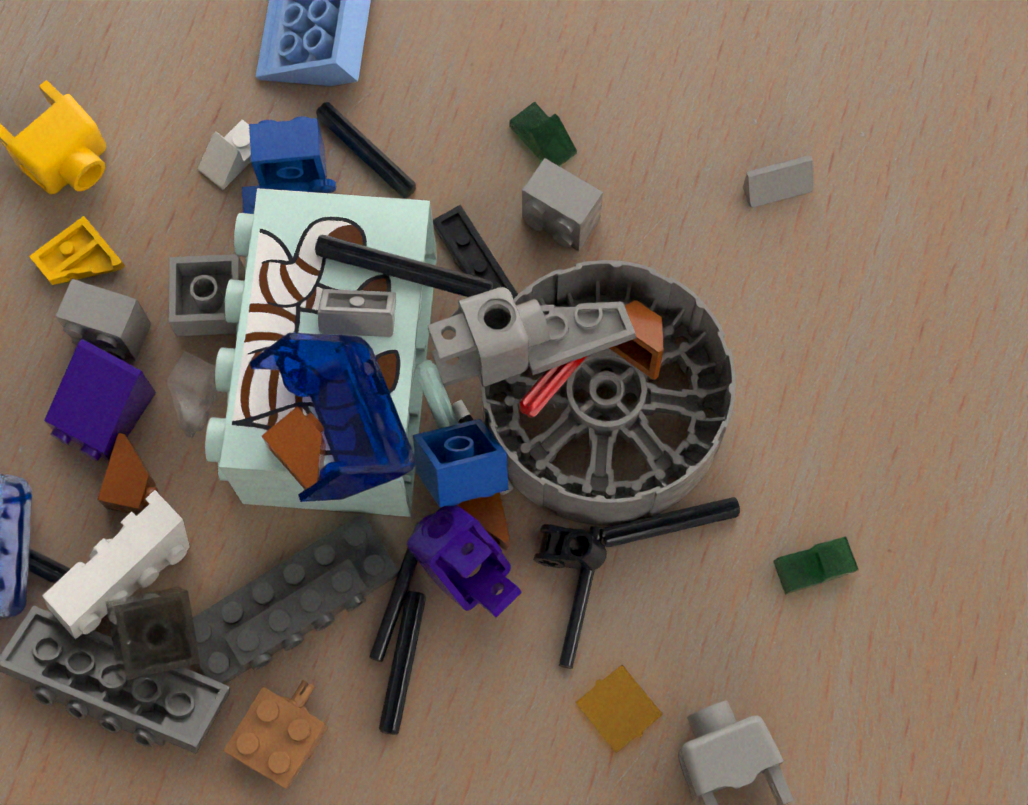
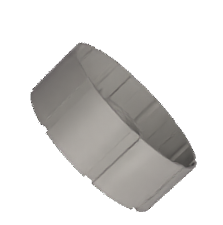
(702, 359)

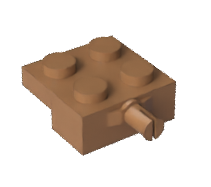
(277, 735)

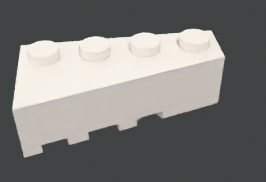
(119, 566)

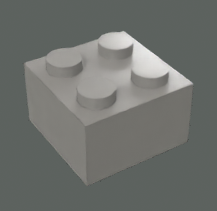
(561, 205)
(199, 293)
(103, 319)

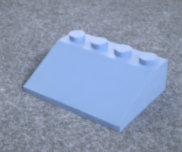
(313, 41)

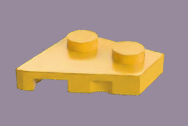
(76, 254)

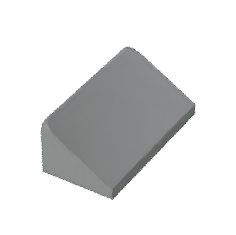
(779, 181)
(357, 312)

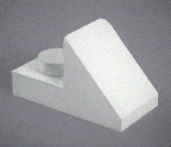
(227, 155)

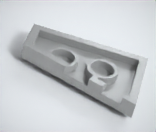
(580, 332)

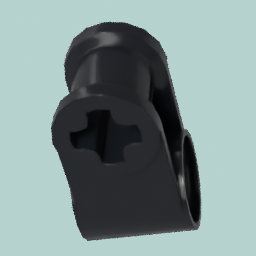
(563, 548)

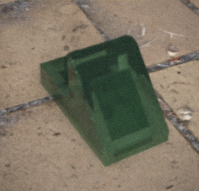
(543, 134)

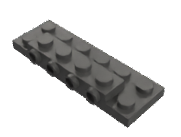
(292, 601)
(84, 677)

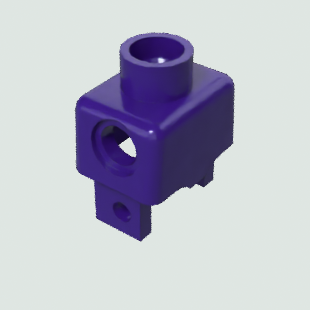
(458, 554)

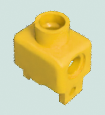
(58, 145)

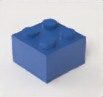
(287, 151)
(460, 463)

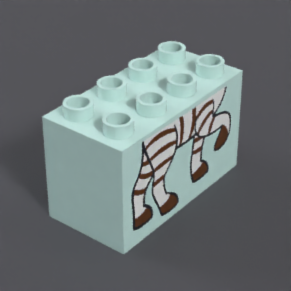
(284, 297)

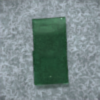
(815, 565)

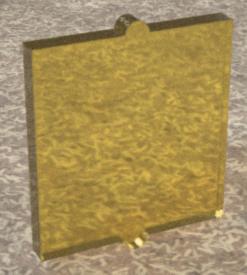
(619, 708)

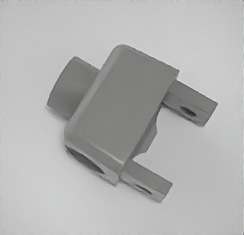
(489, 337)
(730, 755)

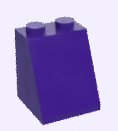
(97, 401)

